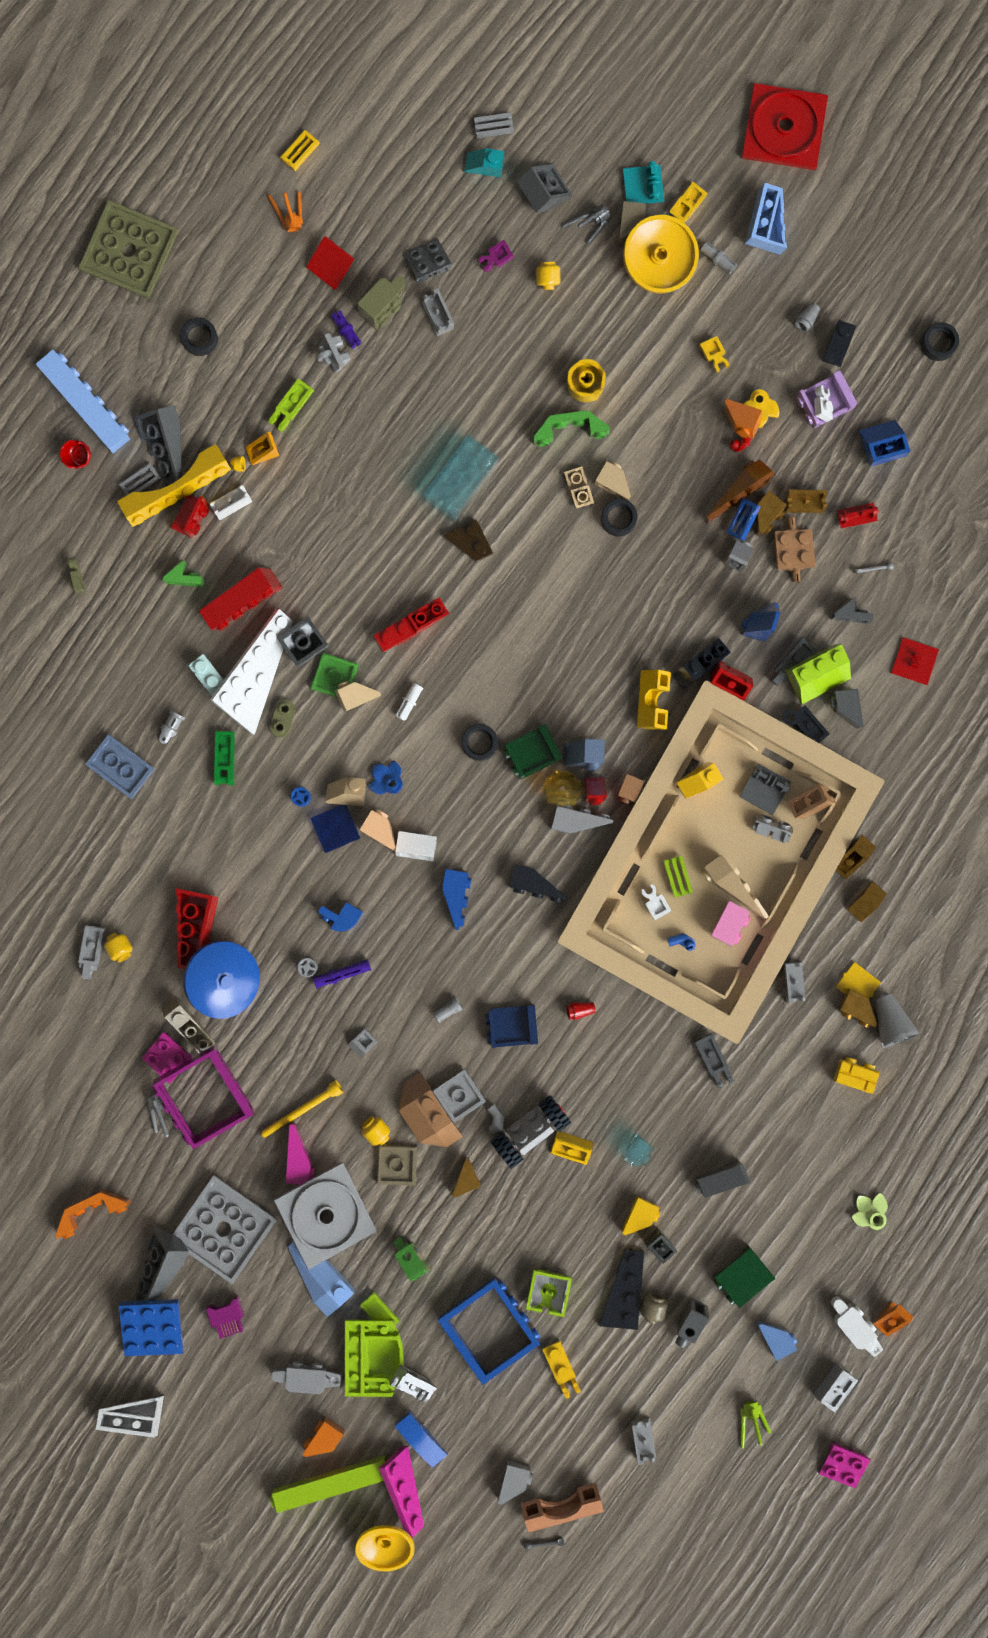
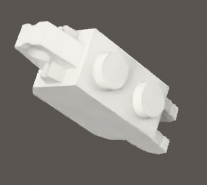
(854, 1326)

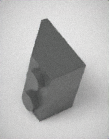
(544, 187)

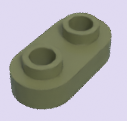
(283, 718)

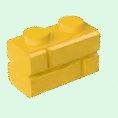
(856, 1076)

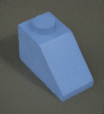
(778, 1339)

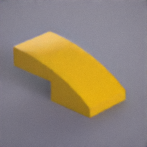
(688, 202)

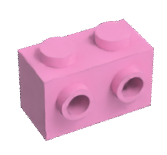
(730, 924)

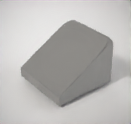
(362, 1043)

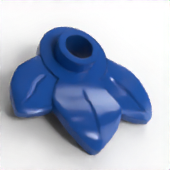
(384, 776)

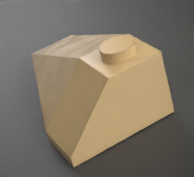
(725, 876)

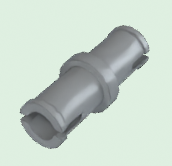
(718, 257)

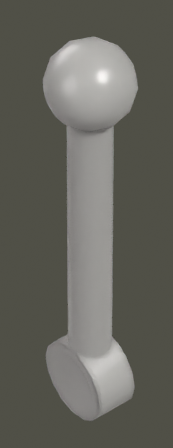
(889, 566)

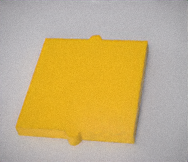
(859, 981)

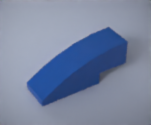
(420, 1439)

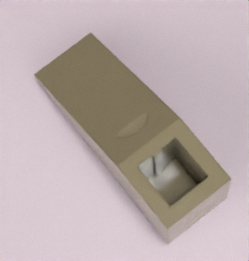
(187, 1025)

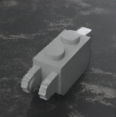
(306, 1378)

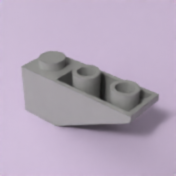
(574, 821)

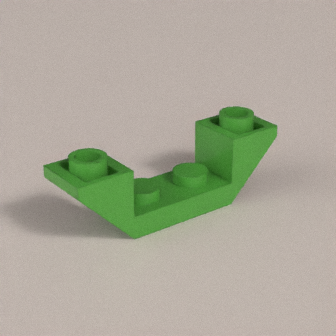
(597, 427)

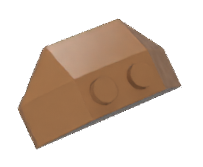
(426, 1114)

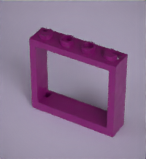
(179, 1121)

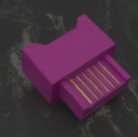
(226, 1318)

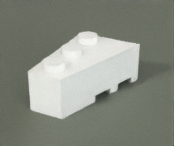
(132, 1418)

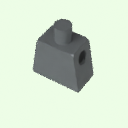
(691, 1322)

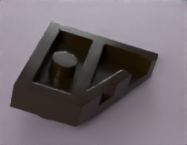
(470, 541)

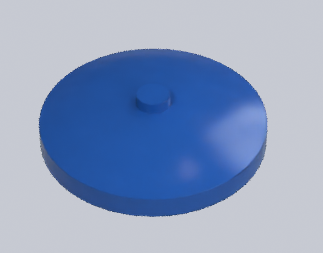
(221, 979)

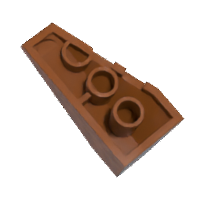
(749, 481)

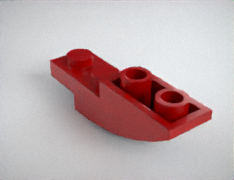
(411, 625)

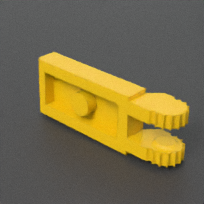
(561, 1367)

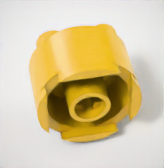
(596, 380)

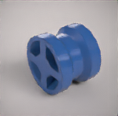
(298, 794)

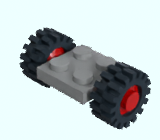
(530, 1131)

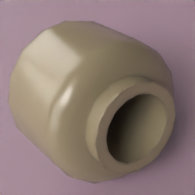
(654, 1307)

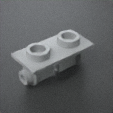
(780, 829)

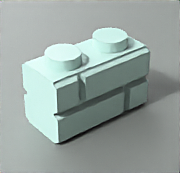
(206, 673)

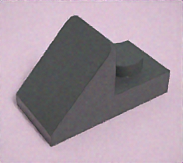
(848, 614)

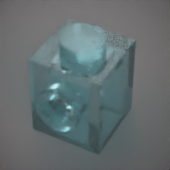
(637, 1152)

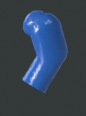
(682, 939)

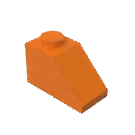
(743, 418)

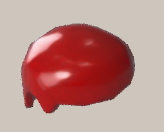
(75, 454)

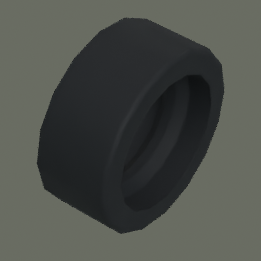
(188, 326)
(931, 353)
(619, 503)
(465, 740)

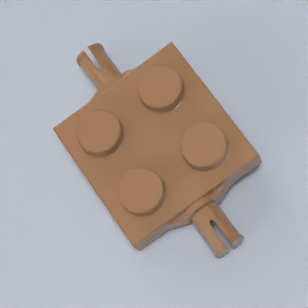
(794, 549)

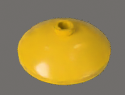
(384, 1548)

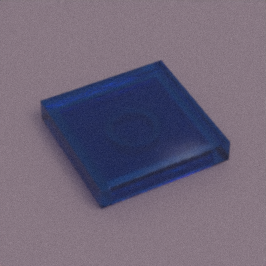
(335, 828)

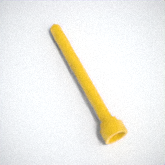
(333, 1089)

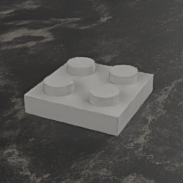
(459, 1096)

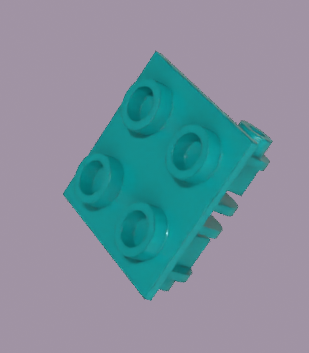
(644, 184)

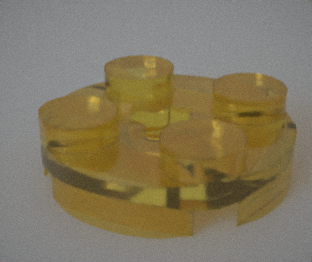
(562, 797)

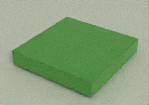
(332, 672)

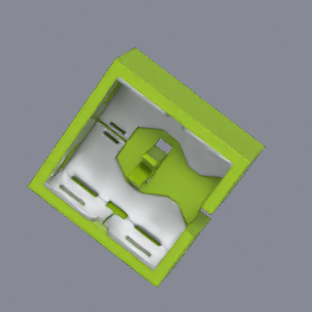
(550, 1281)

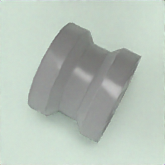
(307, 967)

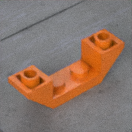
(113, 1203)

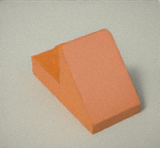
(892, 1319)

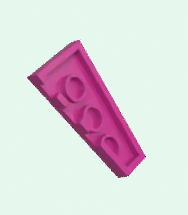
(401, 1485)

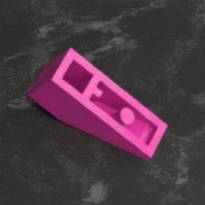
(298, 1161)

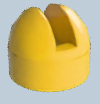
(238, 463)

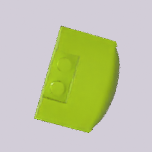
(371, 1357)

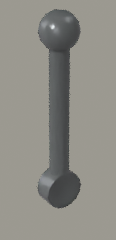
(560, 1542)

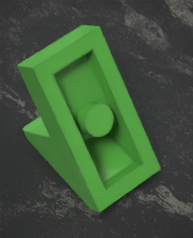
(178, 576)

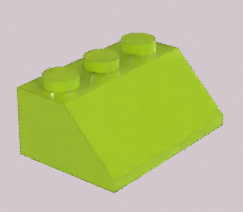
(819, 673)

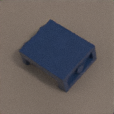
(512, 1026)

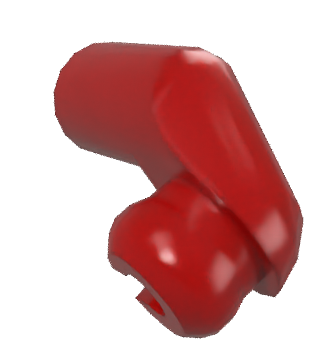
(738, 446)

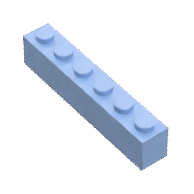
(82, 400)

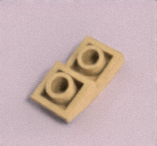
(578, 487)

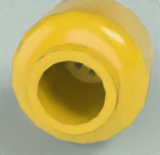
(547, 275)
(118, 947)
(375, 1131)

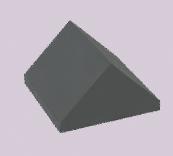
(302, 642)

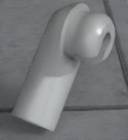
(498, 1119)

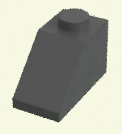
(847, 706)

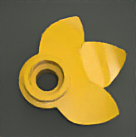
(768, 406)

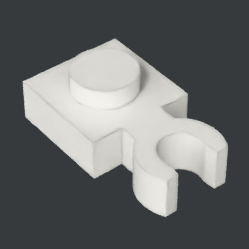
(823, 406)
(657, 904)

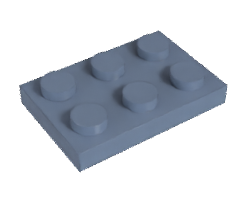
(120, 766)

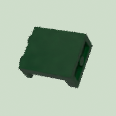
(532, 752)
(743, 1278)

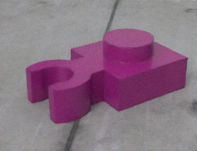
(499, 254)

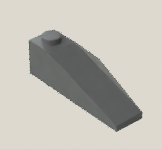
(162, 433)
(163, 1262)

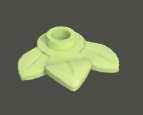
(869, 1209)

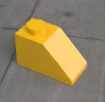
(699, 780)
(640, 1216)

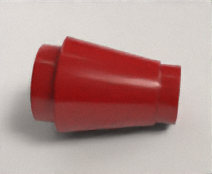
(578, 1010)

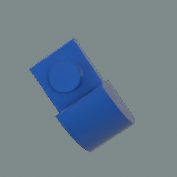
(345, 920)

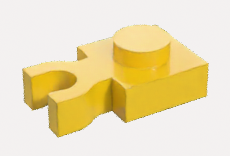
(713, 352)

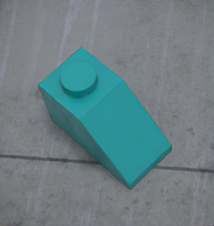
(485, 162)

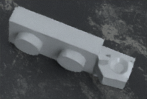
(91, 950)

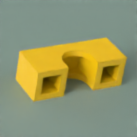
(651, 686)

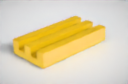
(304, 156)

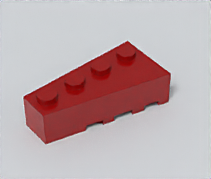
(240, 598)
(195, 923)

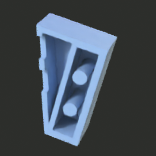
(767, 220)

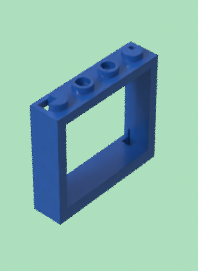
(463, 1348)

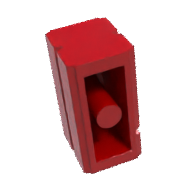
(731, 680)

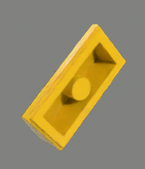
(571, 1147)

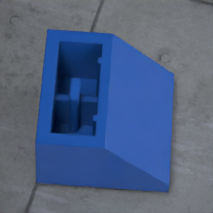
(884, 443)

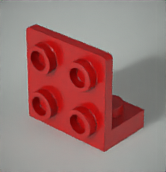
(190, 515)

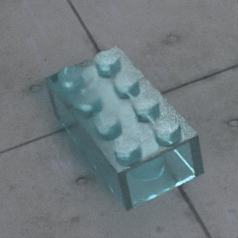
(460, 478)

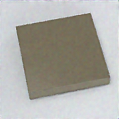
(397, 1165)

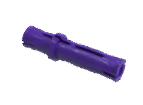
(342, 973)

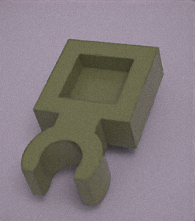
(76, 580)

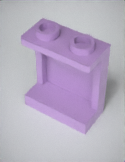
(840, 396)

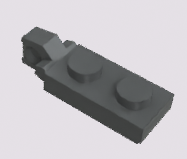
(798, 653)

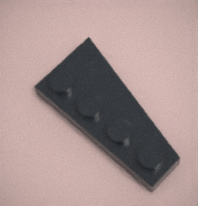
(625, 1294)

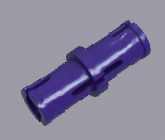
(346, 329)

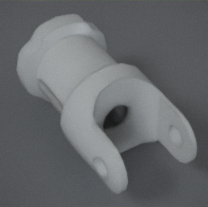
(167, 730)

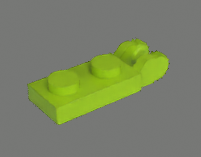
(291, 403)

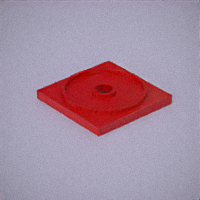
(770, 143)

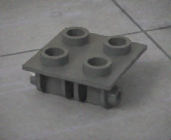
(428, 260)
(765, 789)

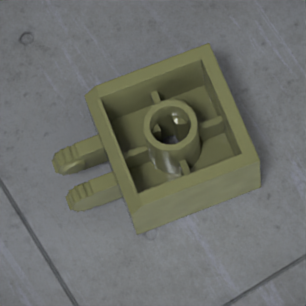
(381, 301)

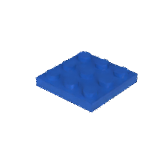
(151, 1327)

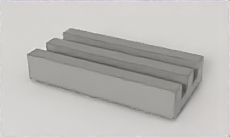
(498, 117)
(146, 486)

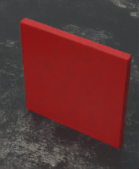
(330, 263)
(915, 661)

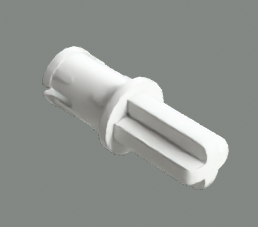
(409, 701)

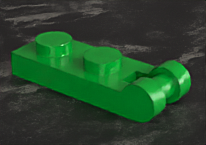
(224, 757)

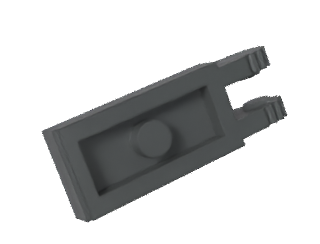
(713, 1058)

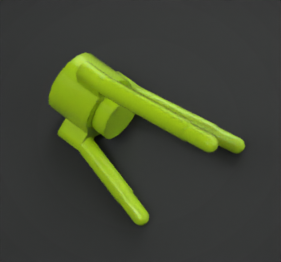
(752, 1411)

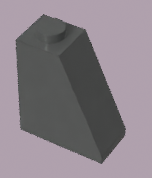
(722, 1179)

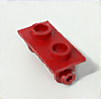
(857, 515)

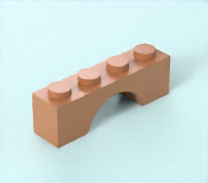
(543, 1514)

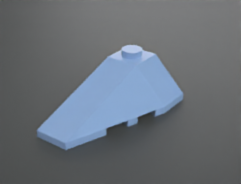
(324, 1282)

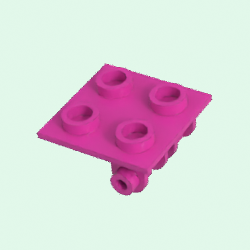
(165, 1055)
(844, 1465)

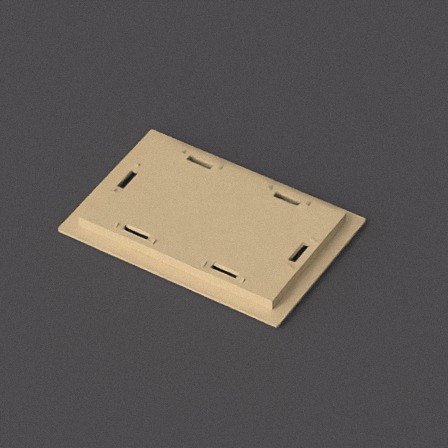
(664, 825)

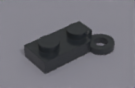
(807, 724)

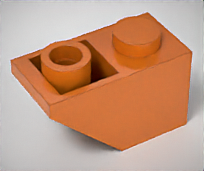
(325, 1439)

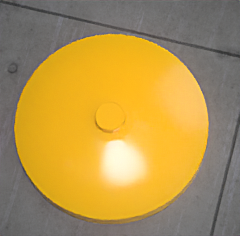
(660, 254)

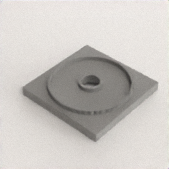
(302, 1209)
(219, 1252)

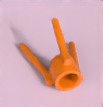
(292, 221)

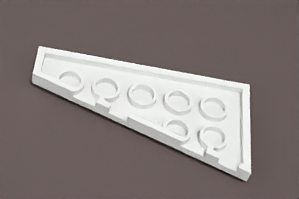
(249, 681)

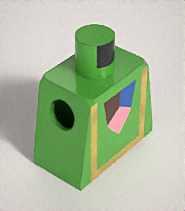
(416, 1265)

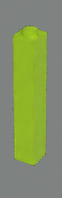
(327, 1484)

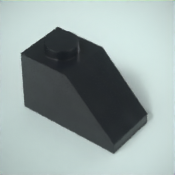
(839, 343)

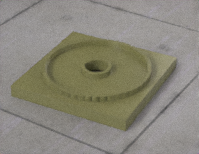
(114, 232)

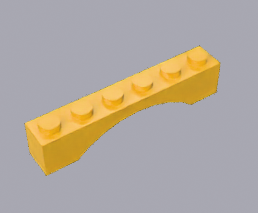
(142, 505)

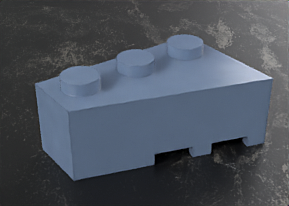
(584, 753)

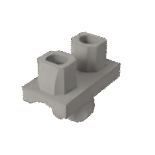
(330, 354)

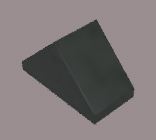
(660, 1246)

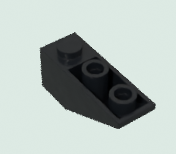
(701, 663)
(531, 881)

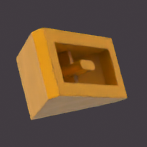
(262, 449)

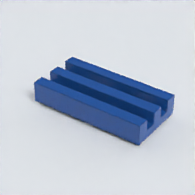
(746, 520)

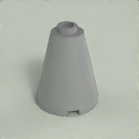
(893, 1021)

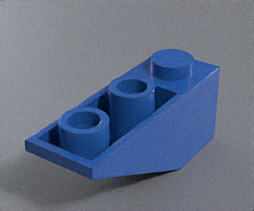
(454, 889)

